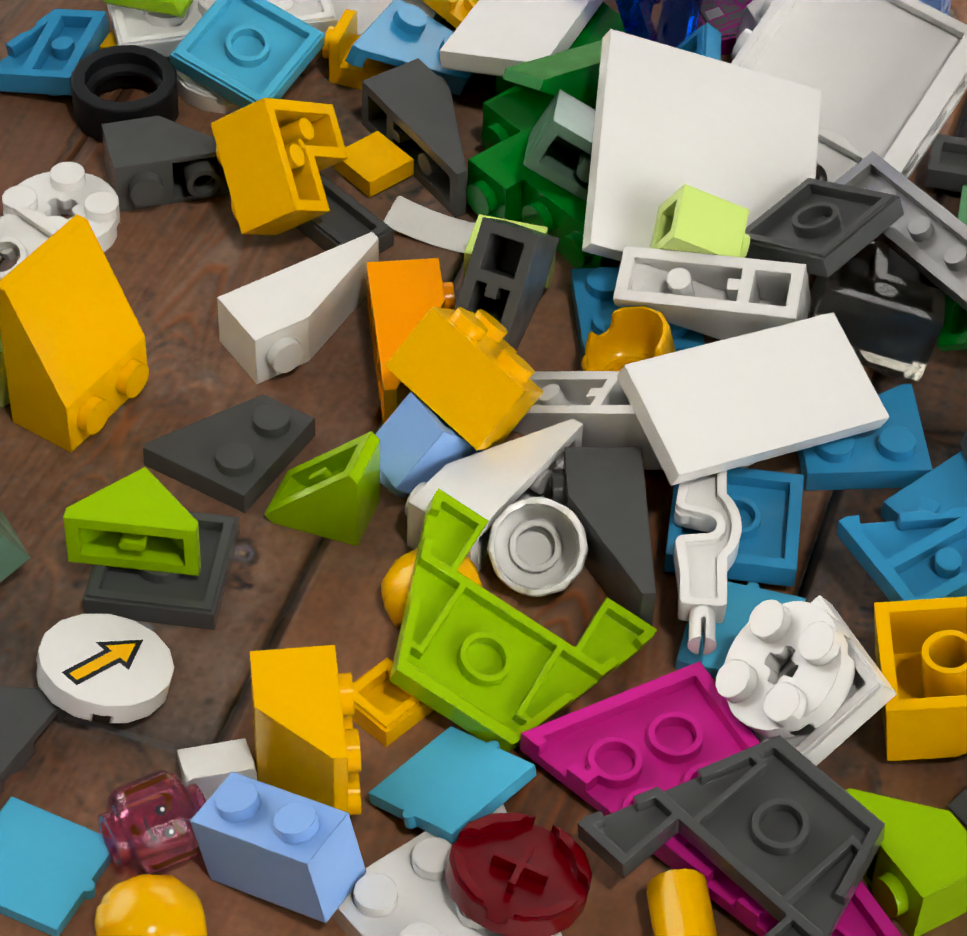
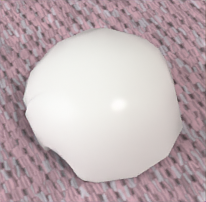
(537, 547)

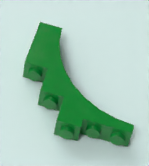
(506, 188)

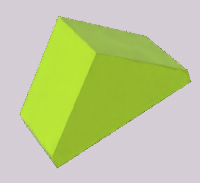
(332, 492)
(133, 527)

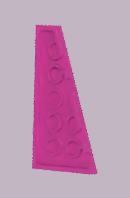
(661, 739)

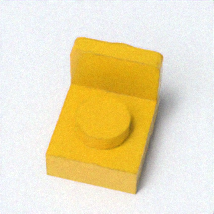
(336, 49)

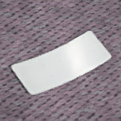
(429, 225)

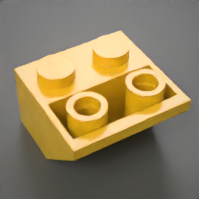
(301, 726)

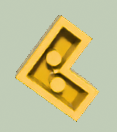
(274, 162)
(467, 374)

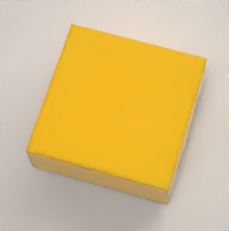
(375, 164)
(384, 707)

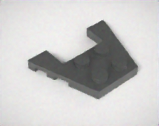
(765, 824)

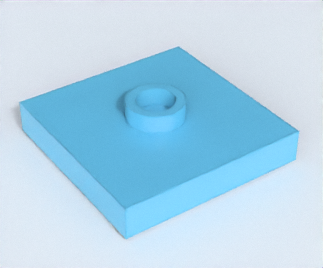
(247, 50)

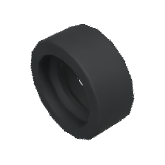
(122, 68)

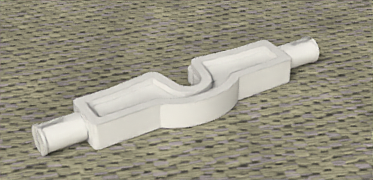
(705, 558)

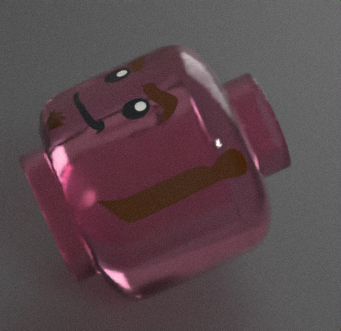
(150, 822)

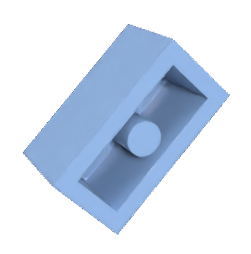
(279, 846)

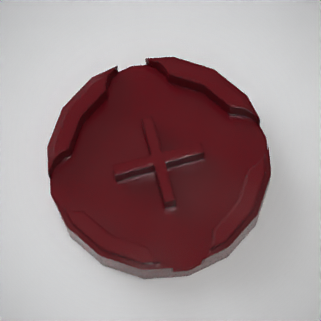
(518, 875)

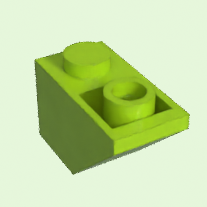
(919, 865)

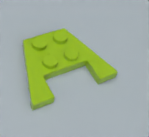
(483, 657)

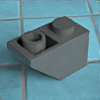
(160, 163)

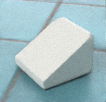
(214, 762)

